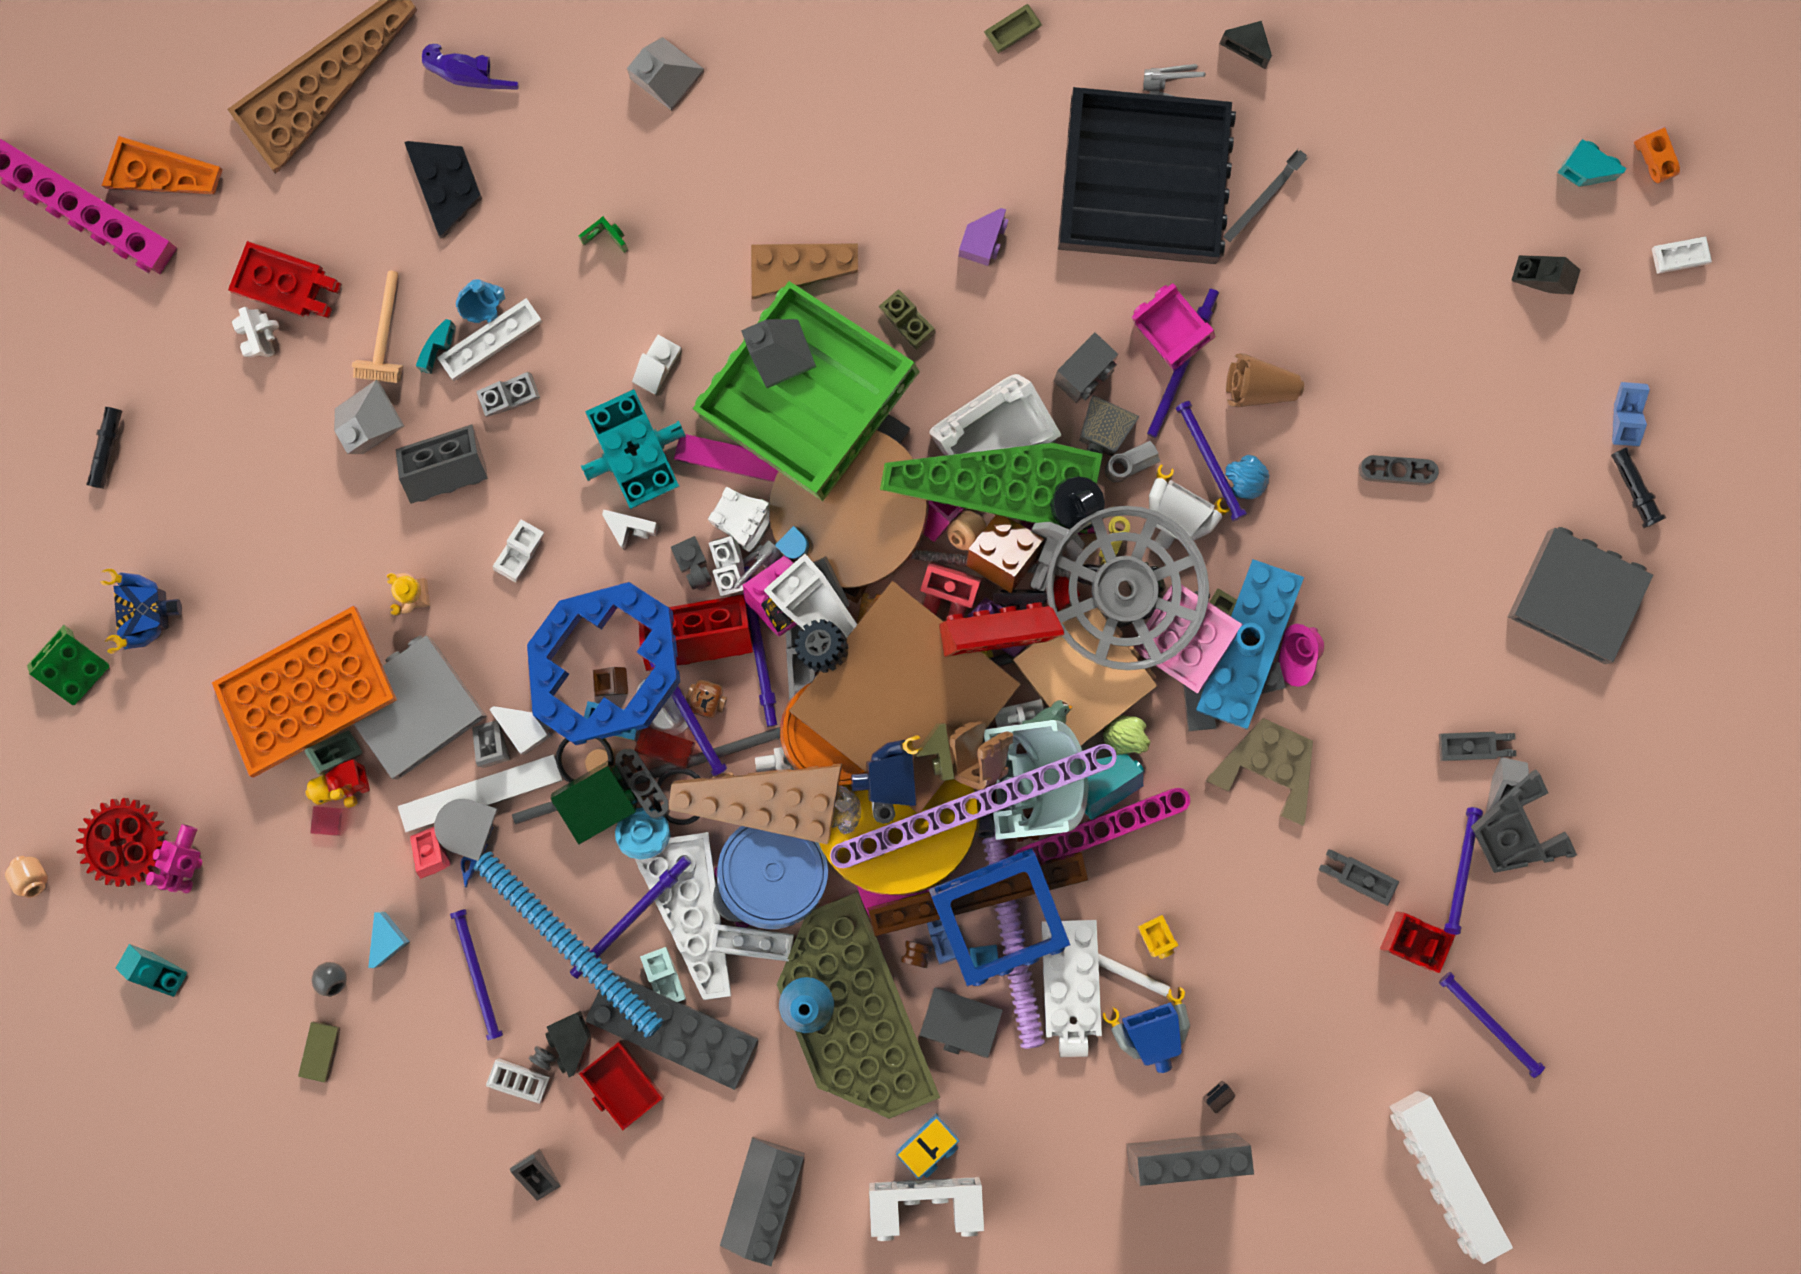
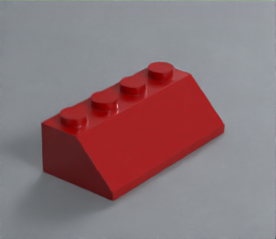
(708, 630)
(999, 630)

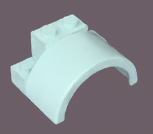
(1052, 811)

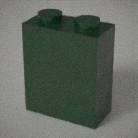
(594, 801)

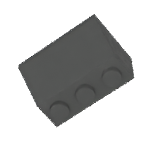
(441, 464)

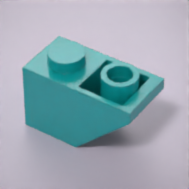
(1590, 166)
(150, 970)

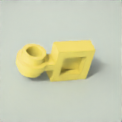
(1111, 527)

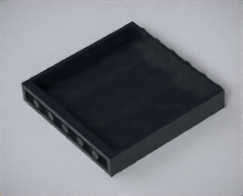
(1146, 175)

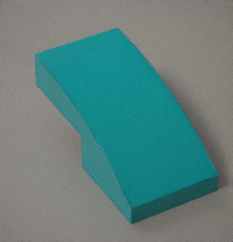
(439, 339)

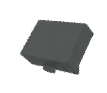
(960, 1023)

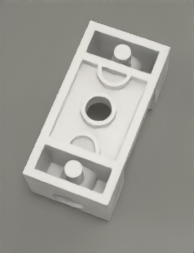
(965, 1195)

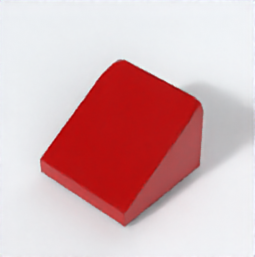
(1061, 593)

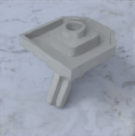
(1052, 536)

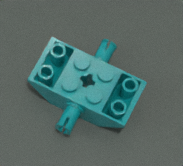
(622, 425)

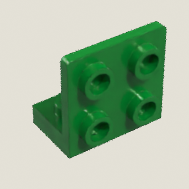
(67, 666)

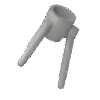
(1155, 77)
(765, 556)

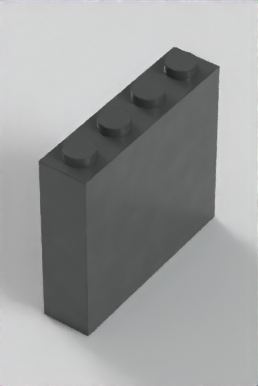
(1580, 595)
(1189, 1159)

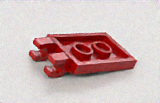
(281, 281)

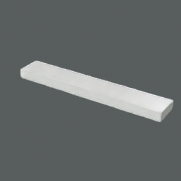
(484, 790)

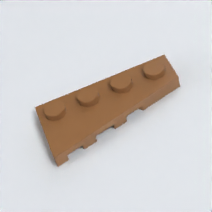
(799, 263)

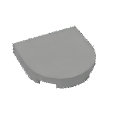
(464, 827)

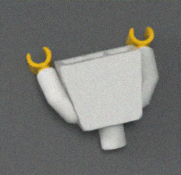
(1183, 507)

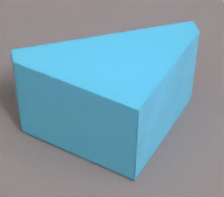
(385, 940)

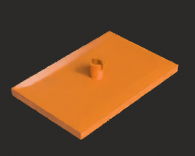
(303, 691)

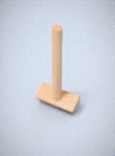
(378, 369)

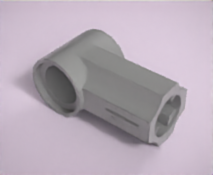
(1133, 461)

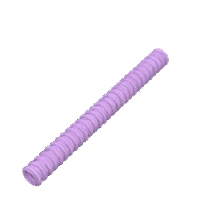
(1013, 942)

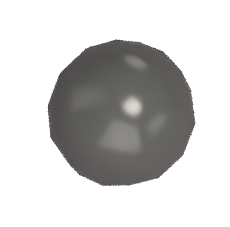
(329, 979)

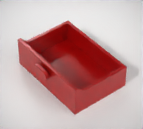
(621, 1085)

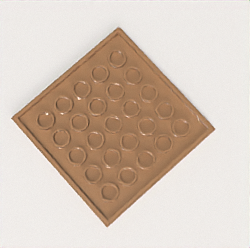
(901, 687)

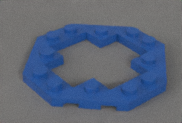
(607, 718)

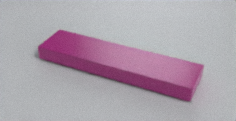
(723, 457)

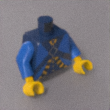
(139, 610)

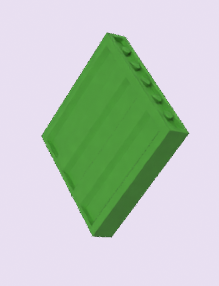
(819, 418)

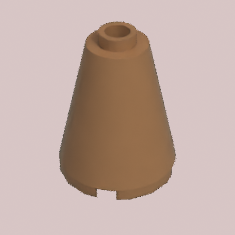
(1261, 383)

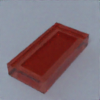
(664, 747)

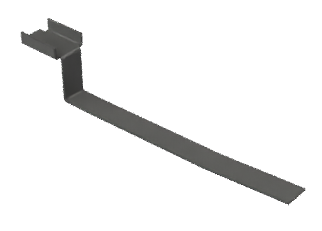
(1294, 163)

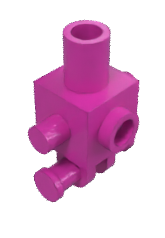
(176, 862)

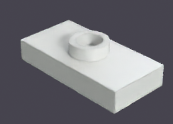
(1681, 255)

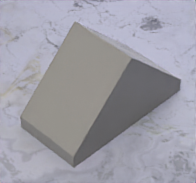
(489, 744)

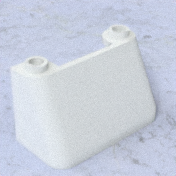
(997, 419)

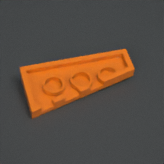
(155, 169)

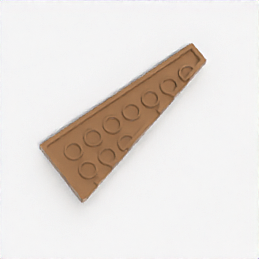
(300, 96)

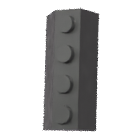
(762, 1201)

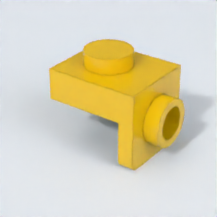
(1158, 937)

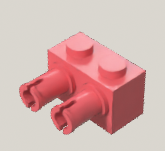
(949, 584)

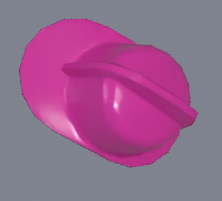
(1300, 653)

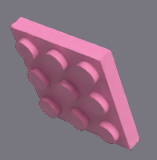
(1204, 652)

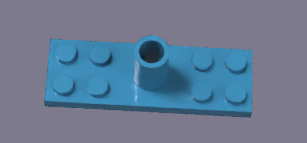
(1242, 673)

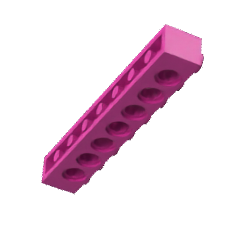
(156, 250)

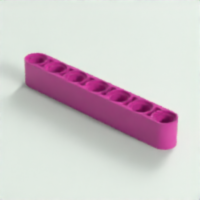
(1114, 828)

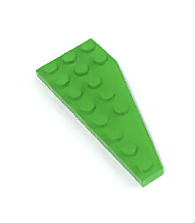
(997, 482)

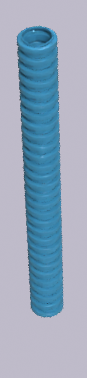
(568, 944)

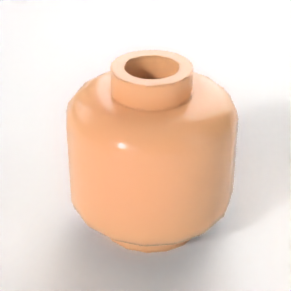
(965, 529)
(26, 876)

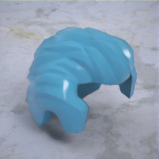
(479, 301)
(1248, 476)

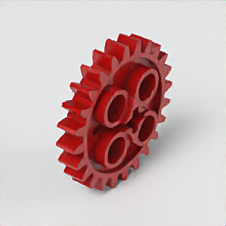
(97, 847)

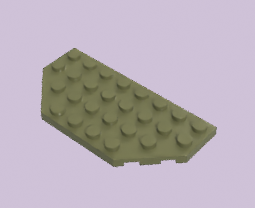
(868, 1044)

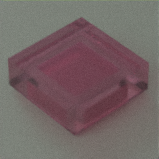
(326, 821)

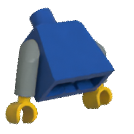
(1154, 1033)

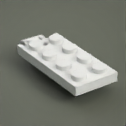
(1073, 988)

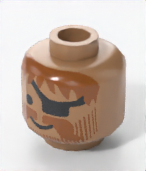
(706, 698)

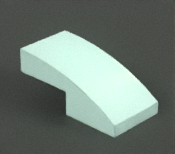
(662, 974)

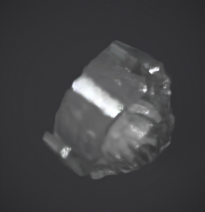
(846, 811)

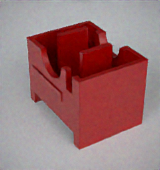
(1417, 941)

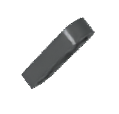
(1418, 478)
(638, 763)

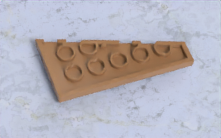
(774, 801)

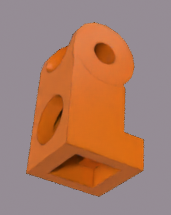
(1659, 155)

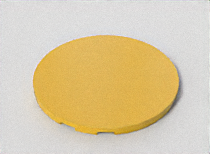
(914, 865)

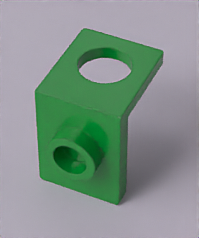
(600, 225)

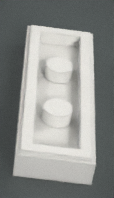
(750, 942)

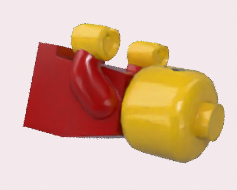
(340, 781)

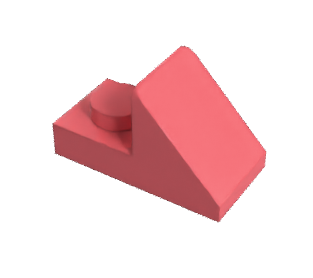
(428, 853)

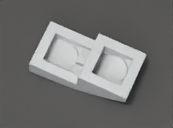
(518, 551)

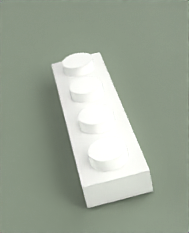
(489, 339)

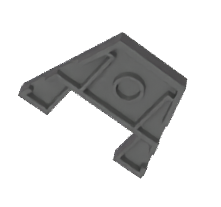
(1508, 834)

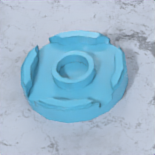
(641, 835)

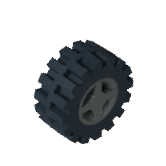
(812, 643)

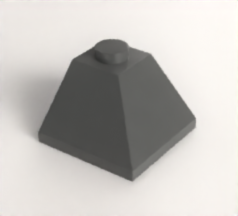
(778, 350)

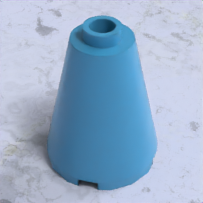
(808, 992)

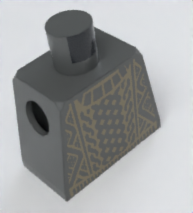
(1106, 426)

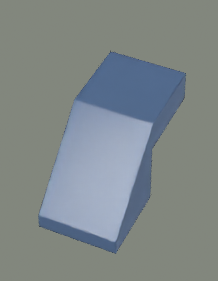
(1628, 415)

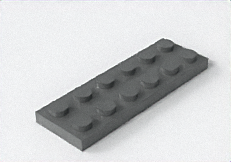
(684, 1037)

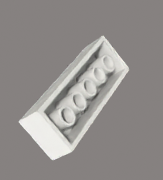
(1450, 1176)

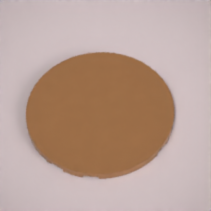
(857, 524)

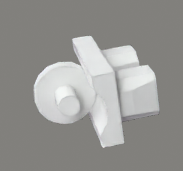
(258, 330)
(1016, 714)

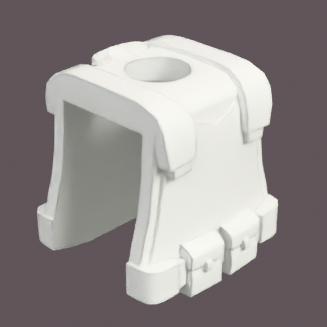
(741, 517)

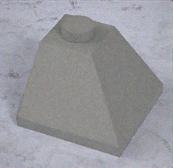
(664, 72)
(366, 419)

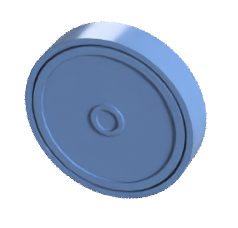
(771, 877)

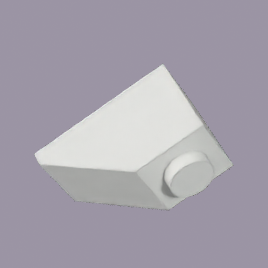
(521, 727)

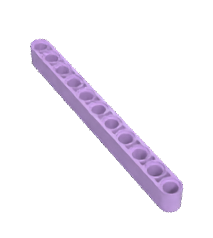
(962, 816)

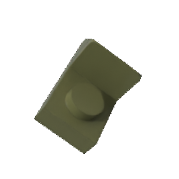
(938, 744)

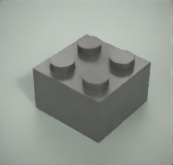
(1084, 369)

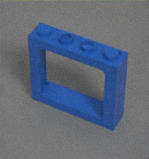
(1021, 862)

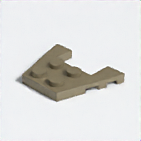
(1276, 756)

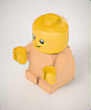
(408, 591)

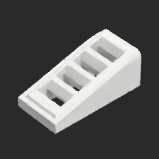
(500, 1064)

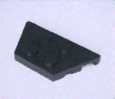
(445, 182)

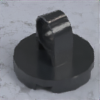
(1076, 500)

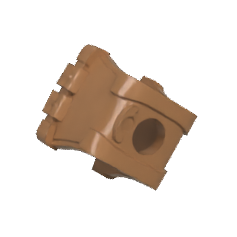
(975, 758)

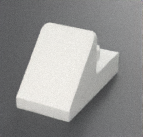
(656, 364)
(622, 524)

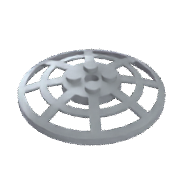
(1143, 585)

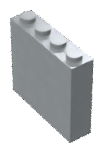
(428, 713)

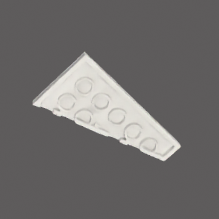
(690, 909)

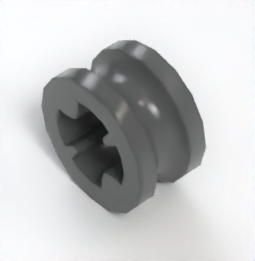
(542, 1058)

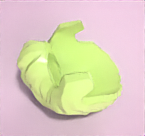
(1127, 735)

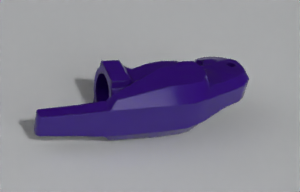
(463, 69)

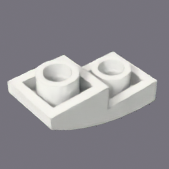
(728, 564)

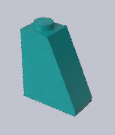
(1113, 784)

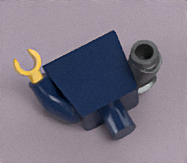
(889, 778)

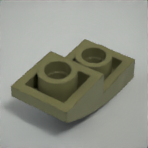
(907, 319)

